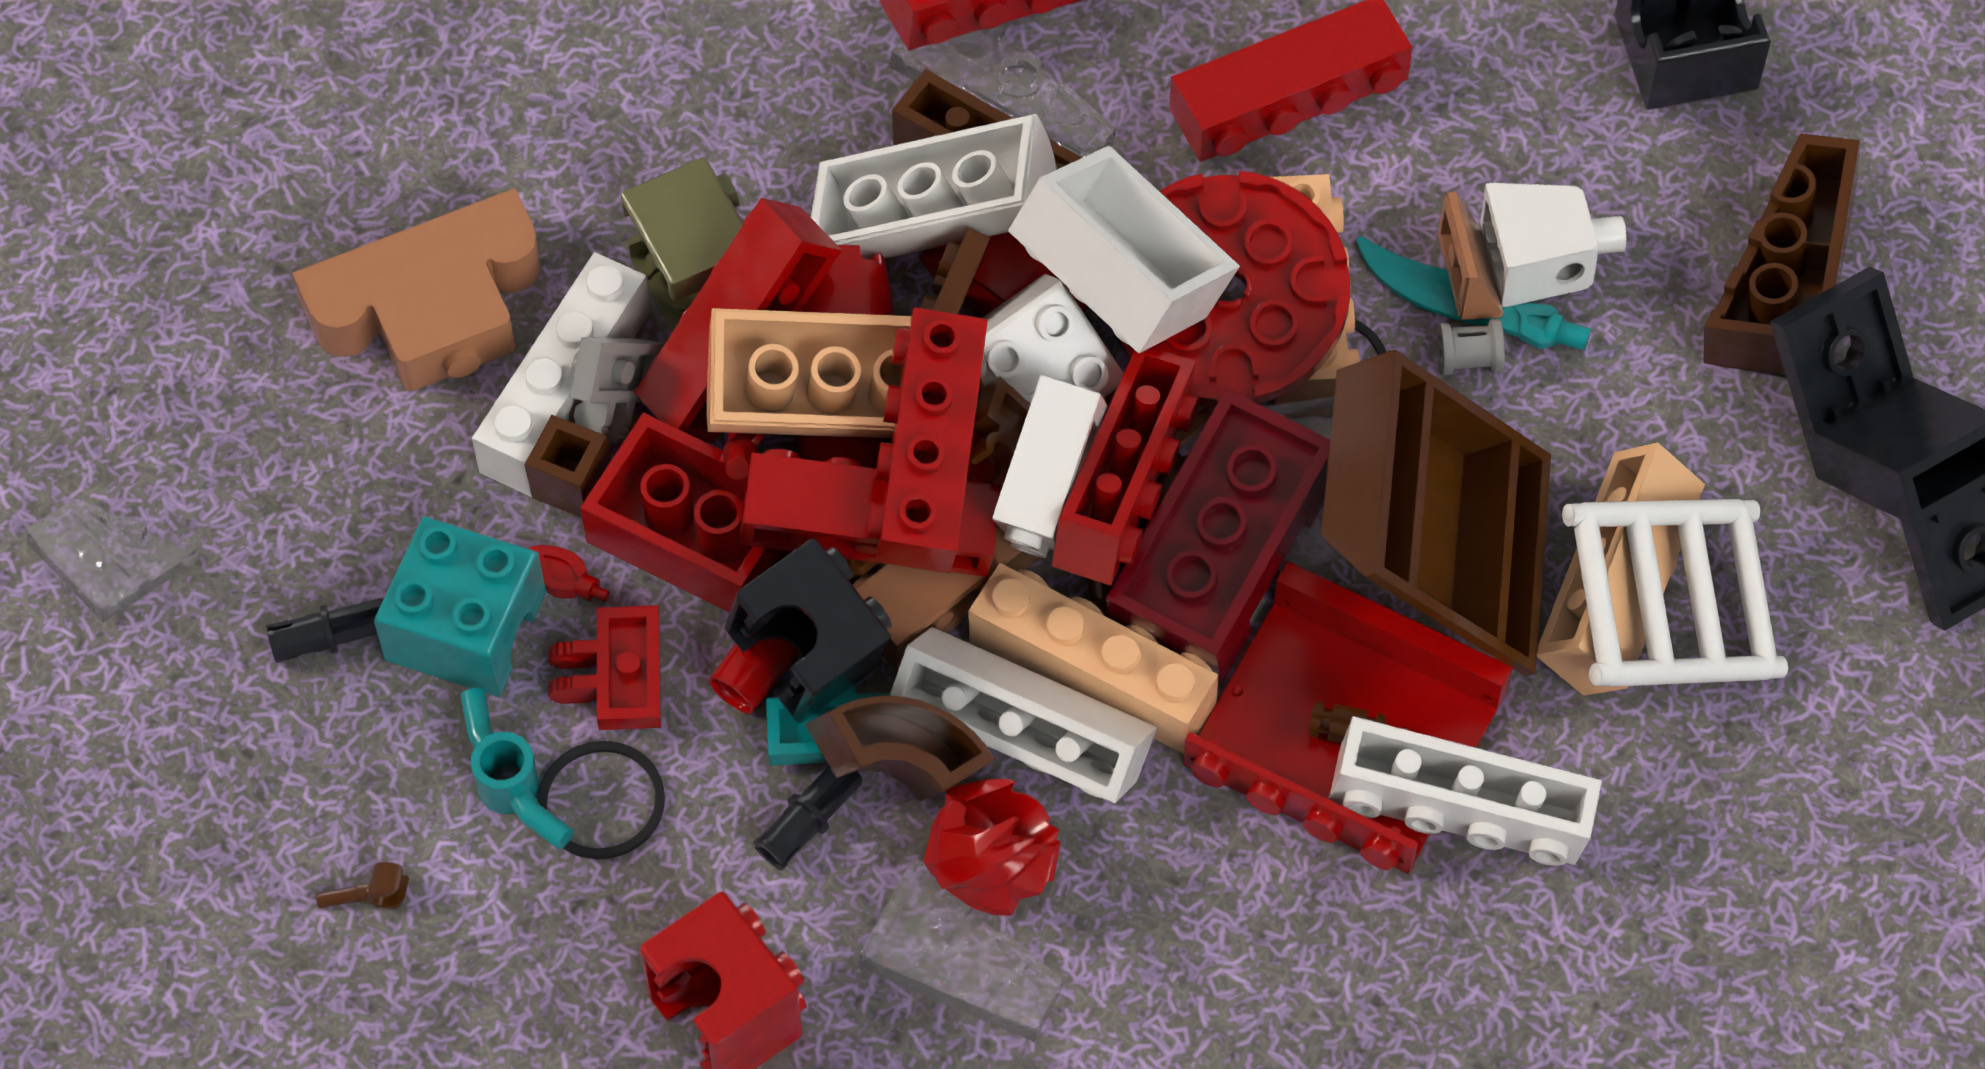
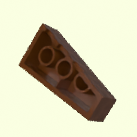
(1789, 253)

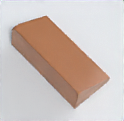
(1467, 262)

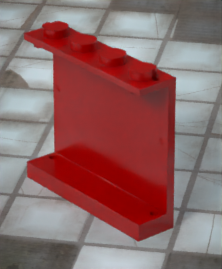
(1349, 653)

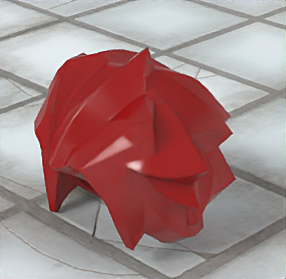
(992, 846)

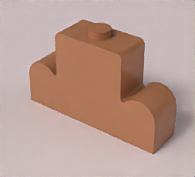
(427, 291)

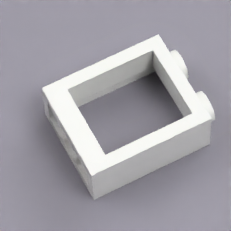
(1047, 463)

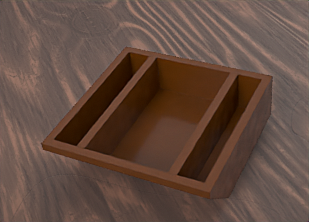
(1439, 504)

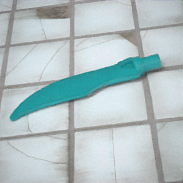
(1431, 290)

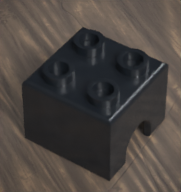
(1692, 48)
(821, 615)

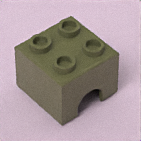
(683, 231)

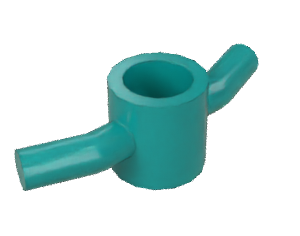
(516, 793)

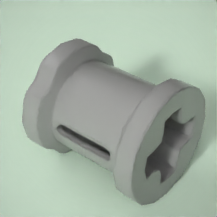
(1470, 347)

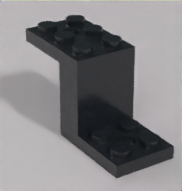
(1891, 435)

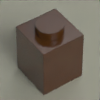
(566, 464)

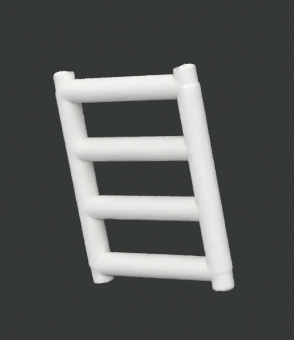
(1689, 518)

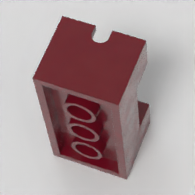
(1223, 532)

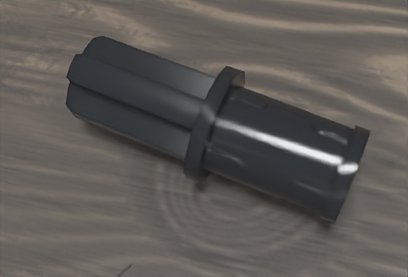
(322, 630)
(805, 817)

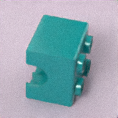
(459, 605)

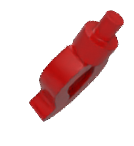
(567, 575)

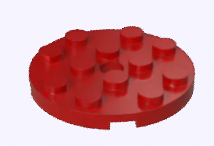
(1292, 282)

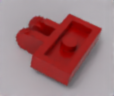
(627, 668)

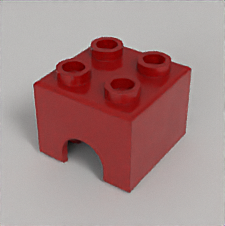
(723, 964)

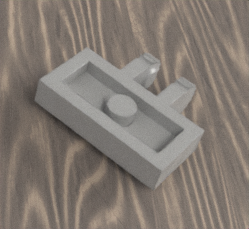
(605, 381)

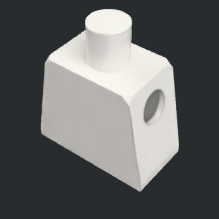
(1544, 240)

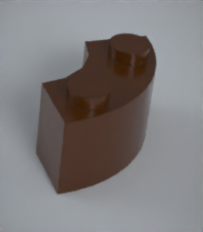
(902, 739)

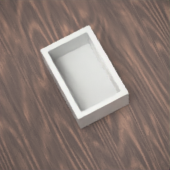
(1123, 248)

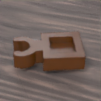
(999, 423)

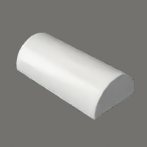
(932, 188)

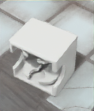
(1048, 336)

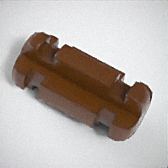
(1337, 720)

